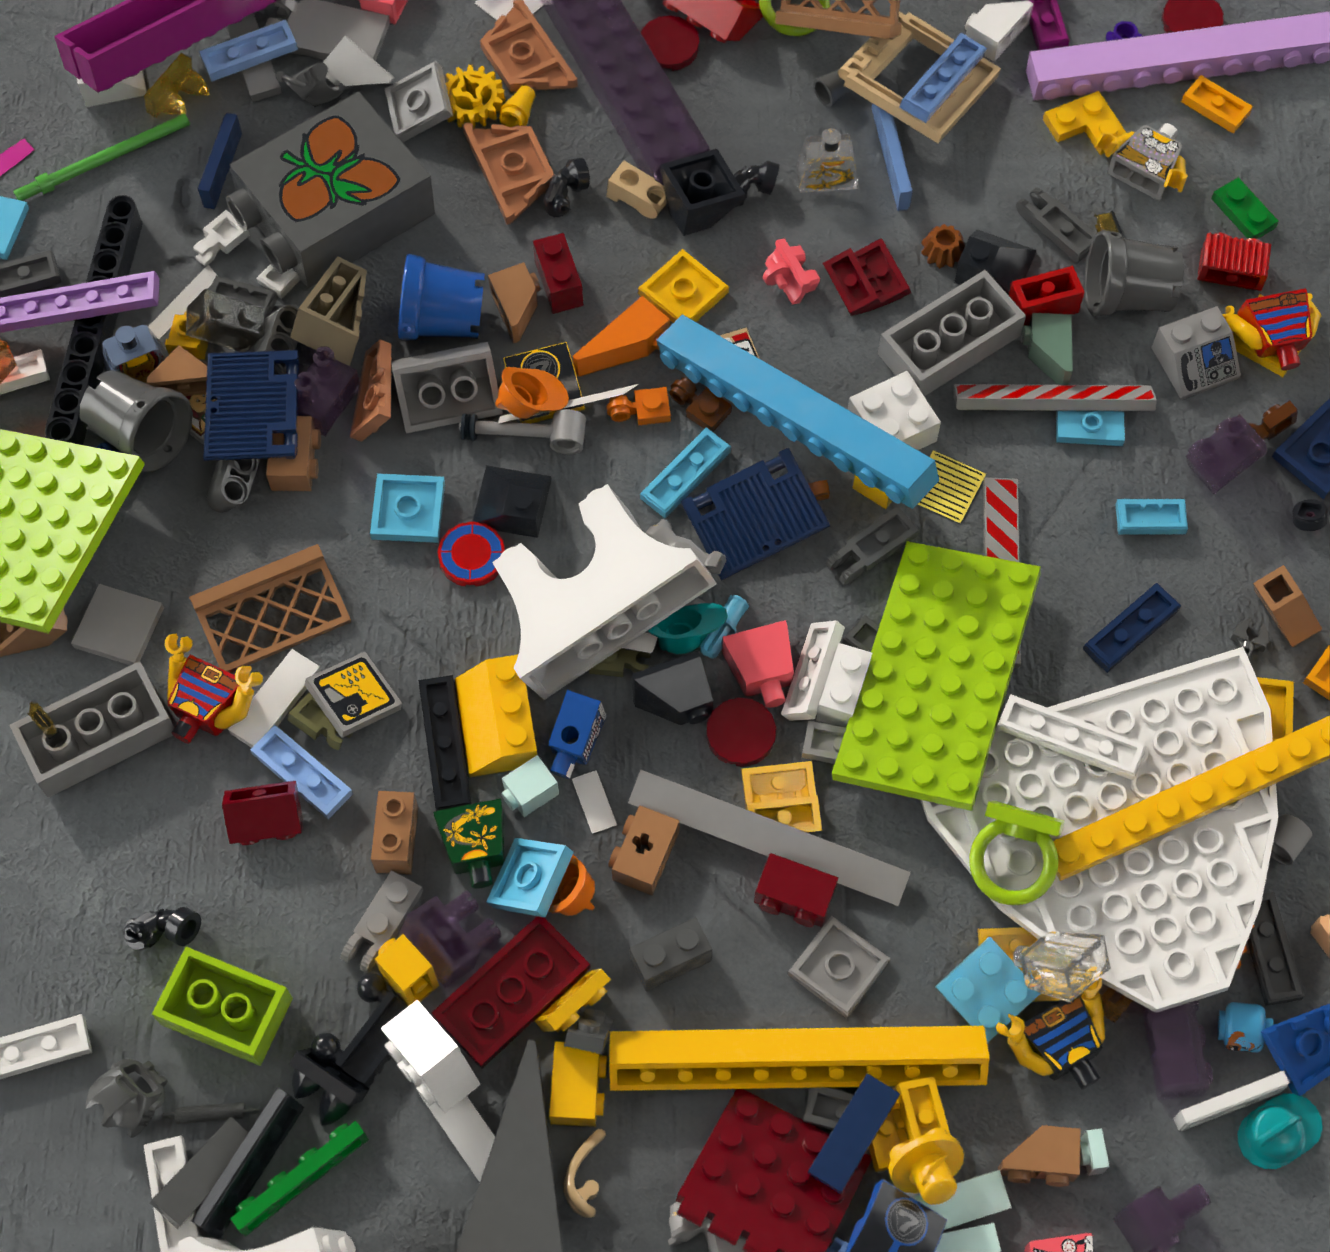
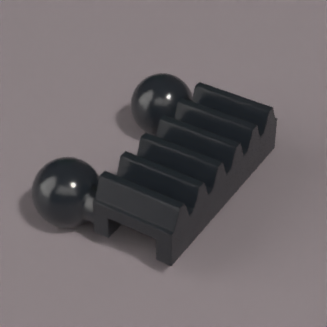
(366, 1052)

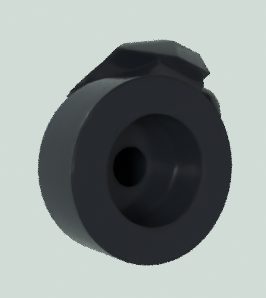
(574, 175)
(762, 175)
(179, 927)

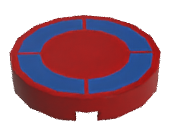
(468, 553)

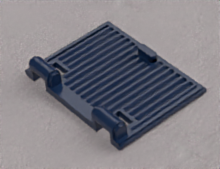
(250, 405)
(756, 513)

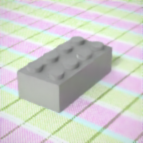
(952, 333)
(95, 729)

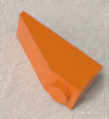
(624, 339)

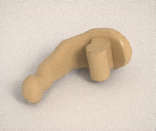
(579, 1197)

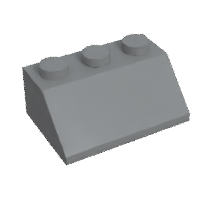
(444, 385)

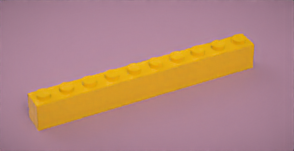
(796, 1057)

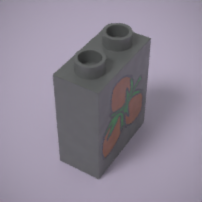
(330, 190)

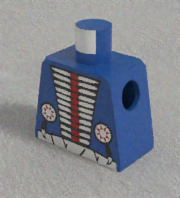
(581, 719)

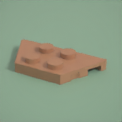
(525, 53)
(511, 165)

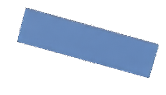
(943, 78)
(893, 157)

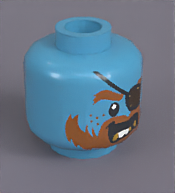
(1242, 1027)

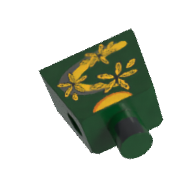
(473, 839)

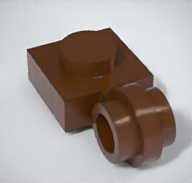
(704, 409)
(1276, 420)

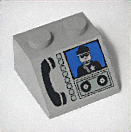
(1197, 352)

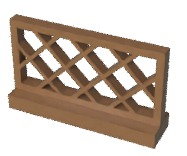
(842, 20)
(263, 581)

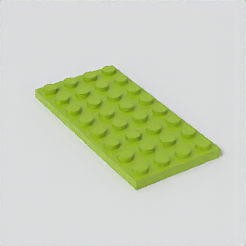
(938, 675)

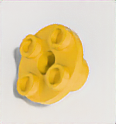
(927, 1166)

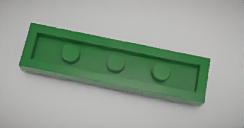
(286, 1187)

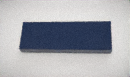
(219, 160)
(1131, 627)
(853, 1133)

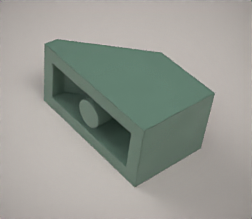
(1050, 345)

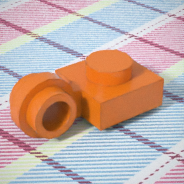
(649, 405)

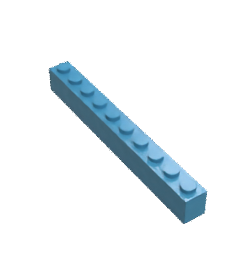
(799, 412)

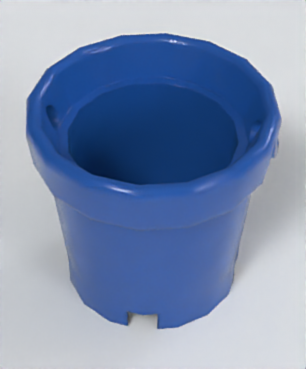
(438, 301)

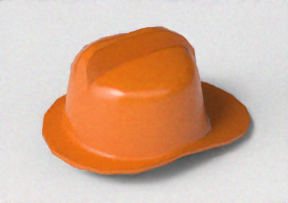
(530, 391)
(574, 890)

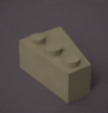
(333, 311)

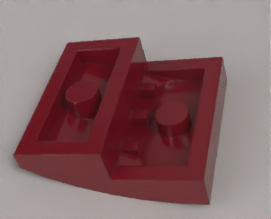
(867, 278)

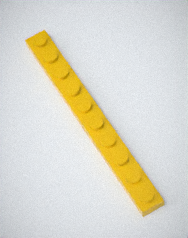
(1193, 799)

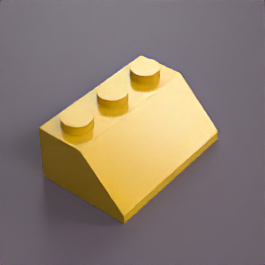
(495, 717)

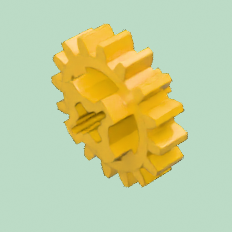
(474, 95)

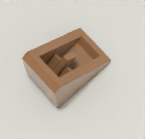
(181, 373)

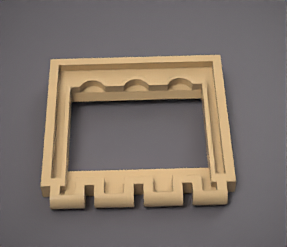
(879, 52)

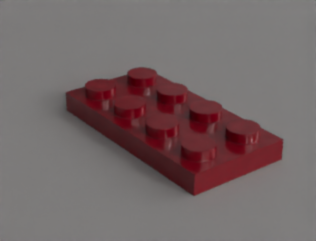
(511, 990)

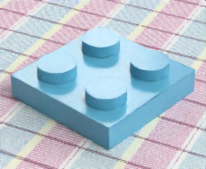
(407, 508)
(530, 877)
(987, 988)

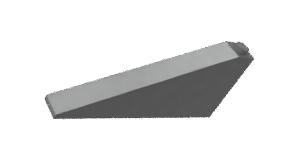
(517, 1191)

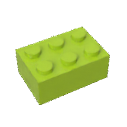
(222, 1006)

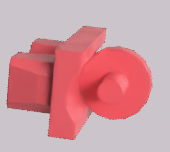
(787, 272)

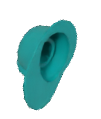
(688, 627)
(1279, 1131)

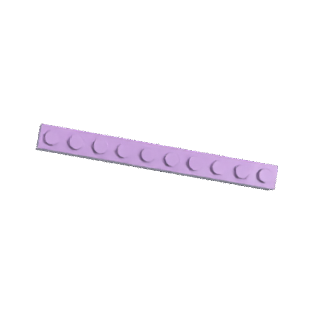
(1179, 56)

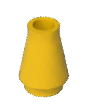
(518, 108)

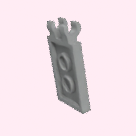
(323, 24)

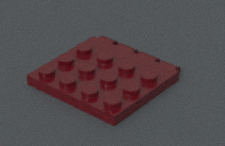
(758, 1181)

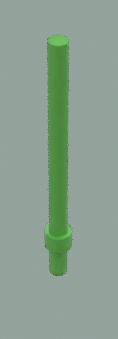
(45, 183)

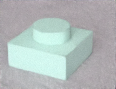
(1093, 1152)

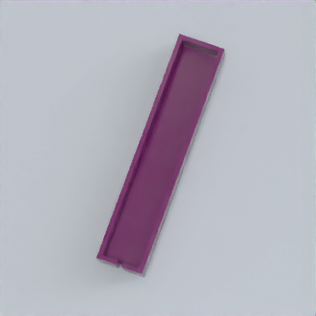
(142, 34)

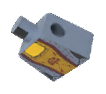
(133, 352)

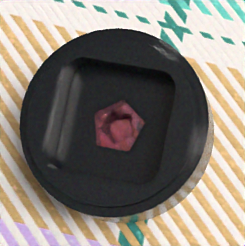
(1310, 515)

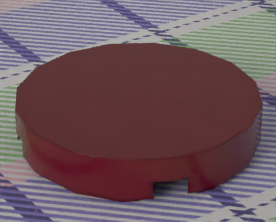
(1191, 15)
(672, 41)
(741, 732)

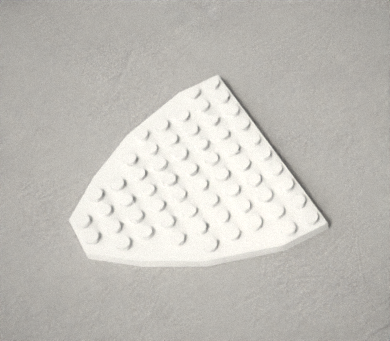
(1172, 906)

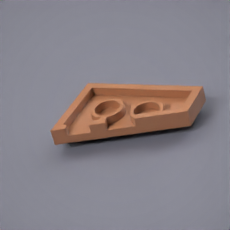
(374, 392)

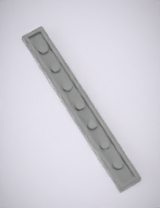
(769, 836)

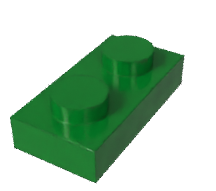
(1244, 209)

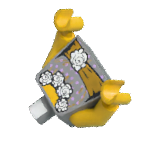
(1146, 159)

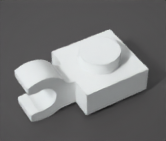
(221, 234)

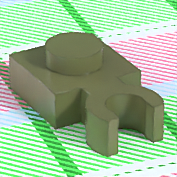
(618, 661)
(313, 721)

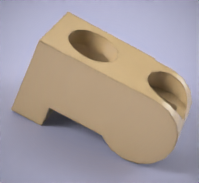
(637, 190)

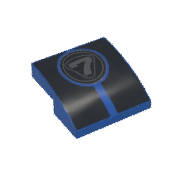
(896, 1224)

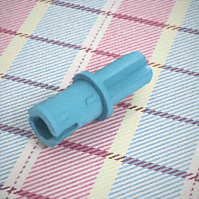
(712, 644)

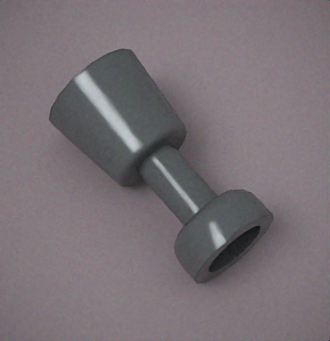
(830, 88)

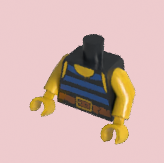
(1061, 1038)

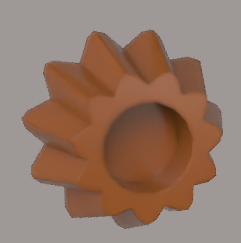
(943, 246)

